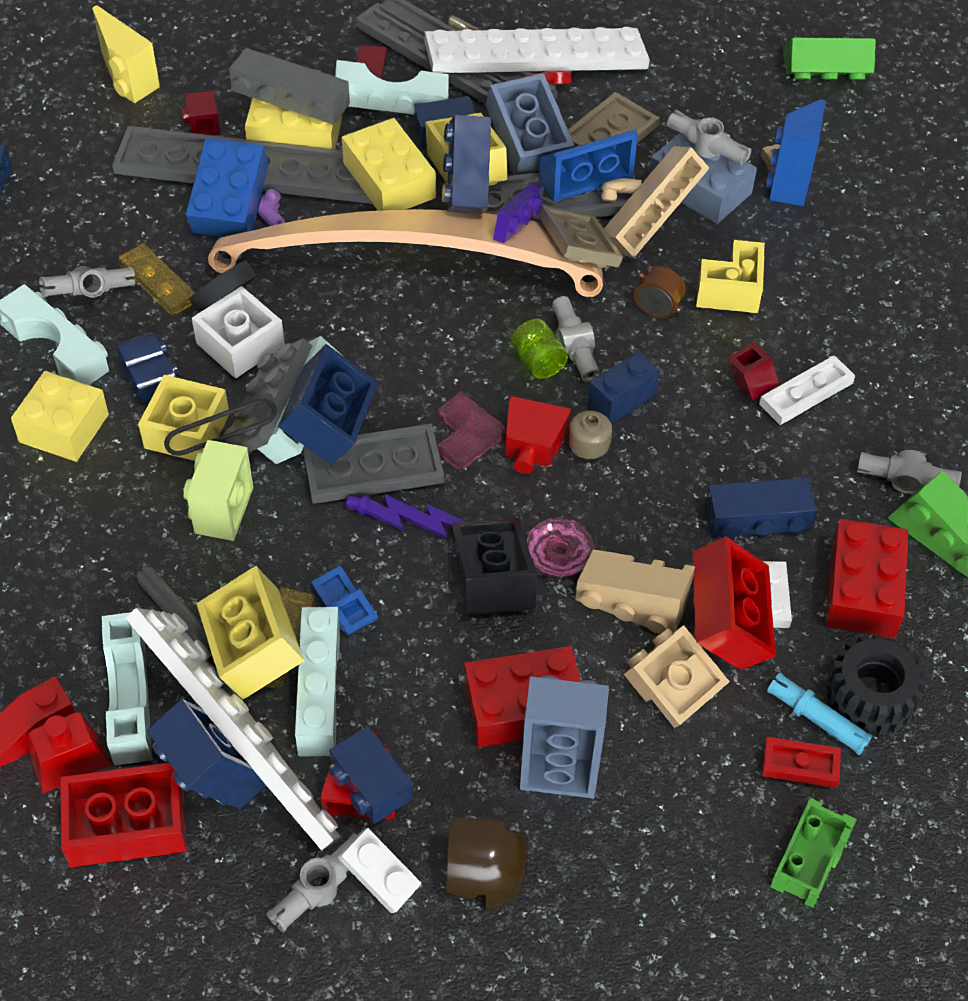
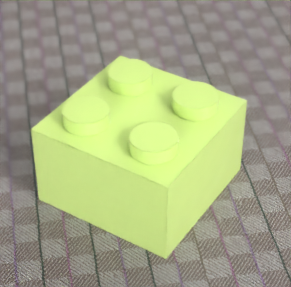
(219, 490)

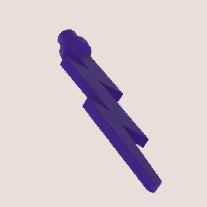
(396, 509)

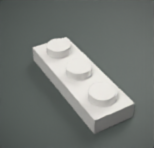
(807, 390)

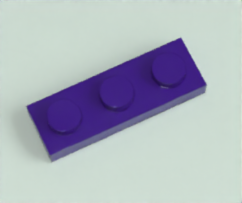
(517, 213)

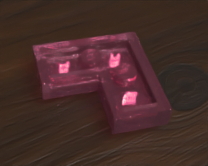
(474, 431)

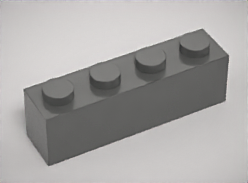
(290, 86)

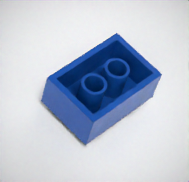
(227, 188)

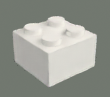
(238, 331)

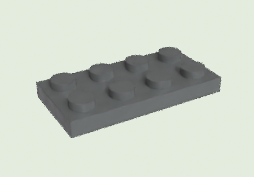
(272, 382)
(377, 465)

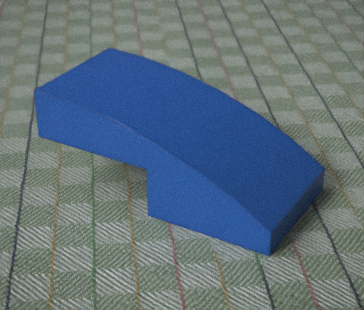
(337, 590)

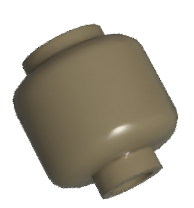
(590, 434)

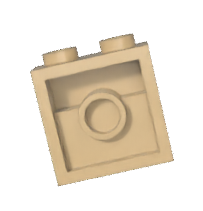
(675, 675)

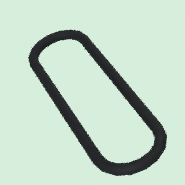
(217, 416)

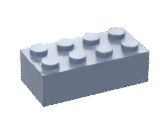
(563, 736)

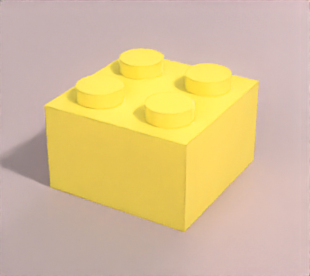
(179, 404)
(60, 416)

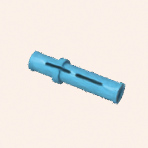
(819, 713)

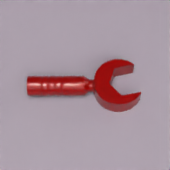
(556, 77)

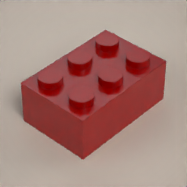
(867, 578)
(733, 604)
(500, 689)
(122, 815)

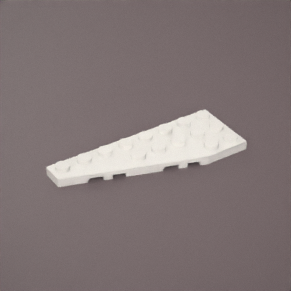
(200, 678)

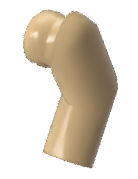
(619, 185)

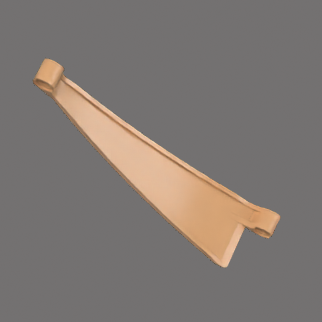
(429, 227)

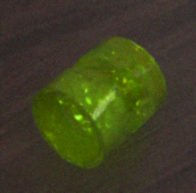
(539, 348)

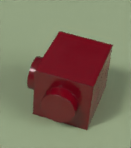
(201, 113)
(753, 371)

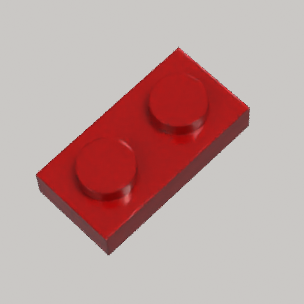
(801, 762)

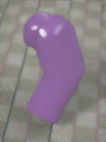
(269, 207)

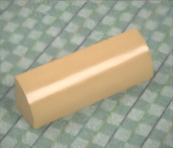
(655, 199)

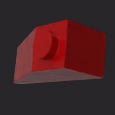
(28, 713)

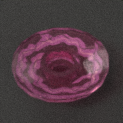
(561, 536)

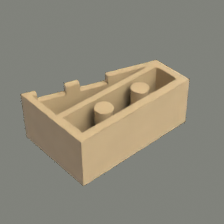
(635, 590)

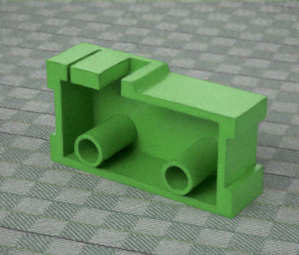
(813, 852)

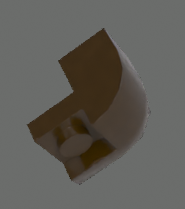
(485, 861)

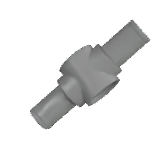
(709, 137)
(73, 281)
(576, 338)
(906, 471)
(307, 896)

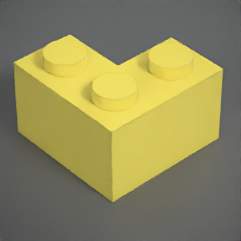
(735, 283)

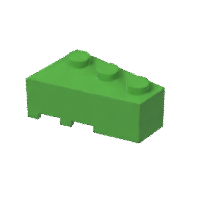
(938, 519)

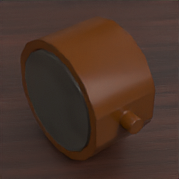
(659, 292)

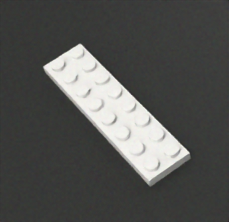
(535, 50)

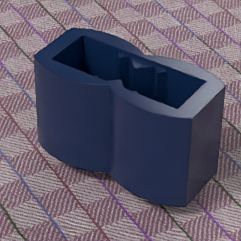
(145, 364)

